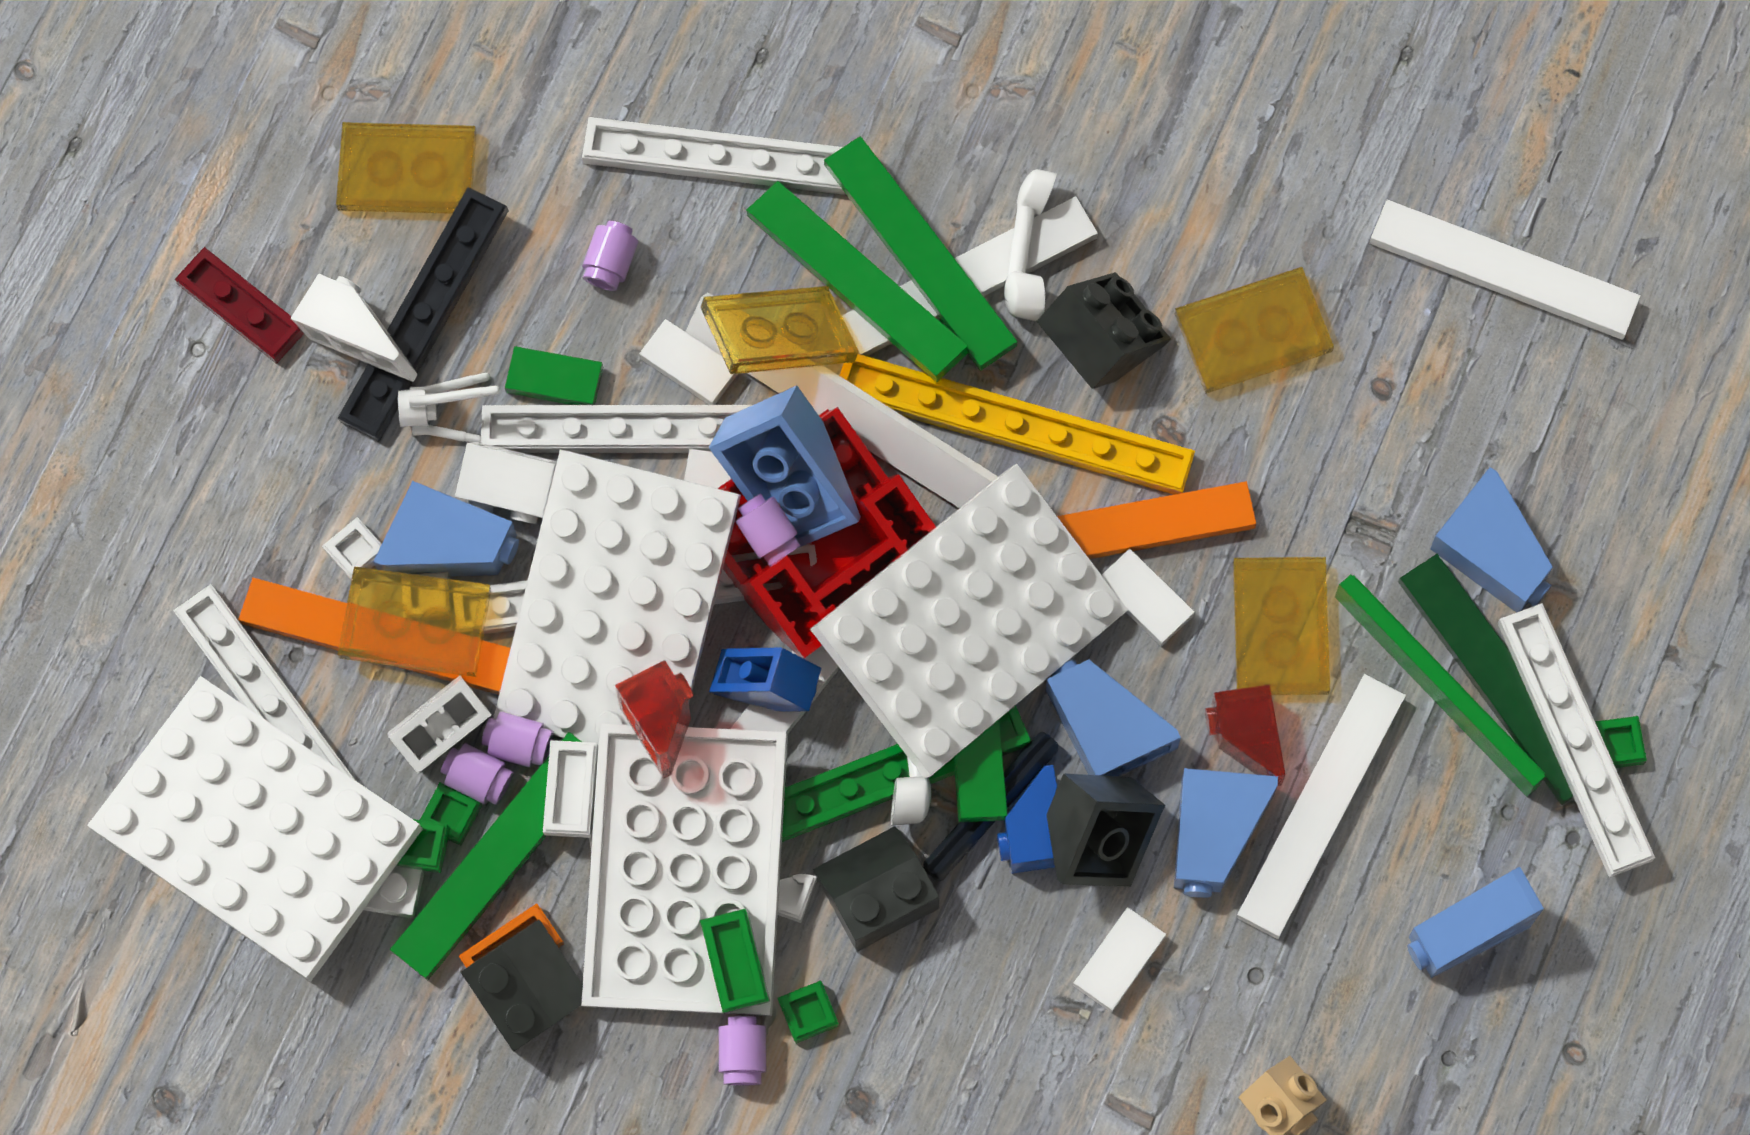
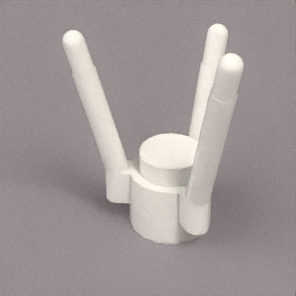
(419, 405)

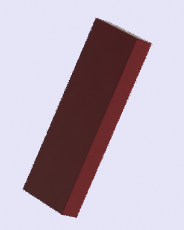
(239, 305)

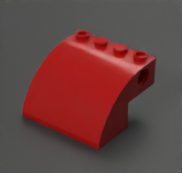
(845, 559)

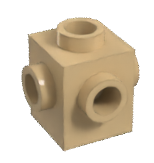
(1283, 1099)

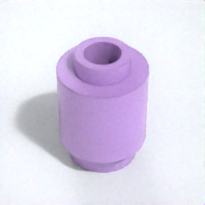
(609, 255)
(767, 528)
(517, 740)
(476, 774)
(742, 1051)

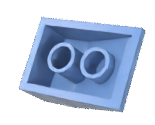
(787, 454)

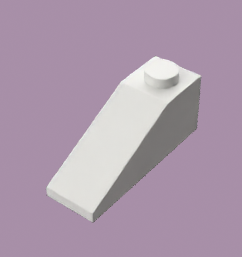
(341, 320)

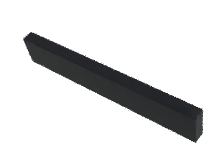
(426, 309)

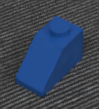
(766, 678)
(1026, 828)

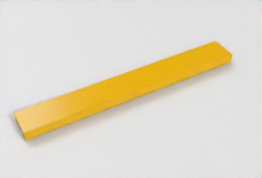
(1023, 425)

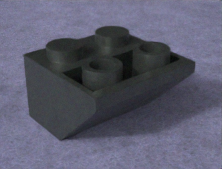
(1103, 328)

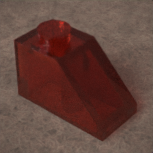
(657, 712)
(1247, 729)

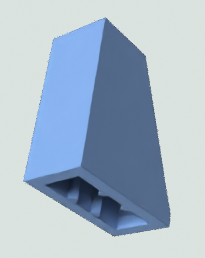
(445, 535)
(1495, 545)
(1106, 721)
(1215, 825)
(1475, 923)

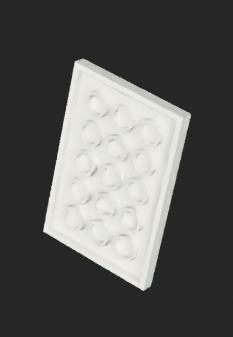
(613, 589)
(969, 620)
(255, 828)
(679, 856)

